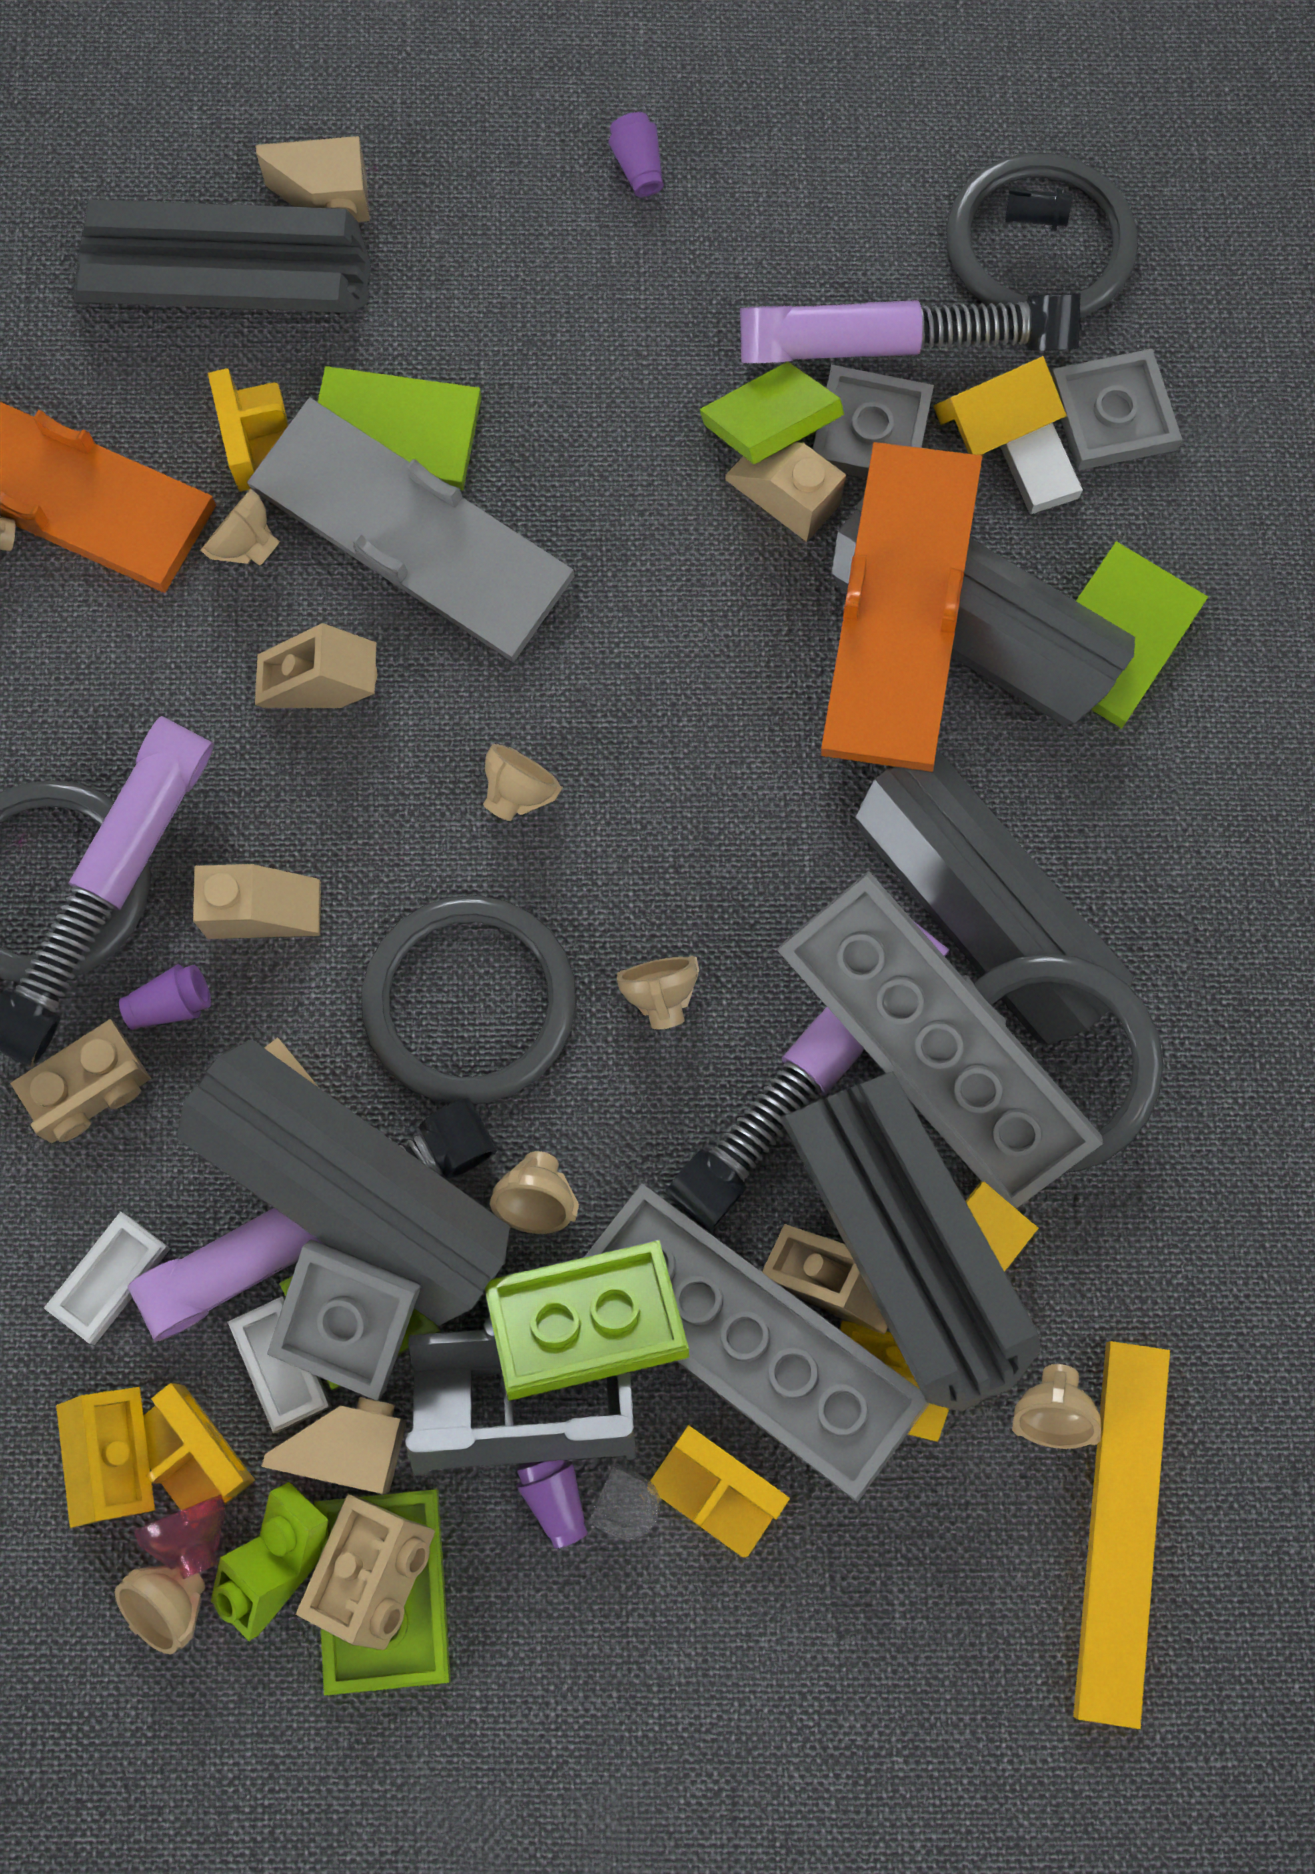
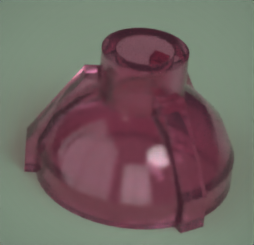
(186, 1537)

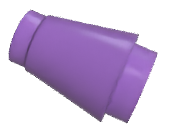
(637, 151)
(168, 998)
(554, 1499)

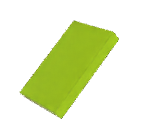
(409, 417)
(1146, 605)
(585, 1320)
(420, 1647)

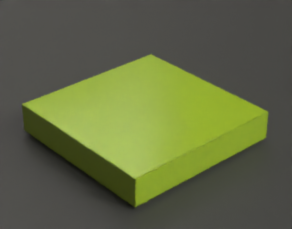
(772, 412)

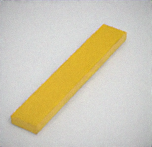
(1122, 1536)

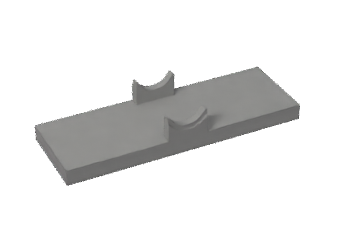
(411, 529)
(940, 1042)
(773, 1352)

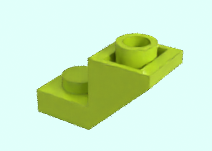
(266, 1571)

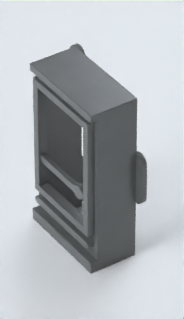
(443, 1412)

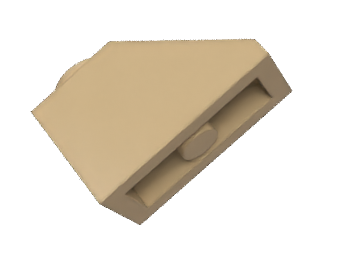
(318, 174)
(792, 487)
(316, 670)
(255, 902)
(824, 1276)
(345, 1447)

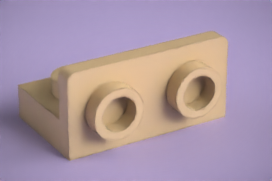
(81, 1083)
(366, 1574)

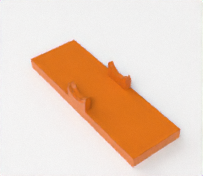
(96, 500)
(901, 607)

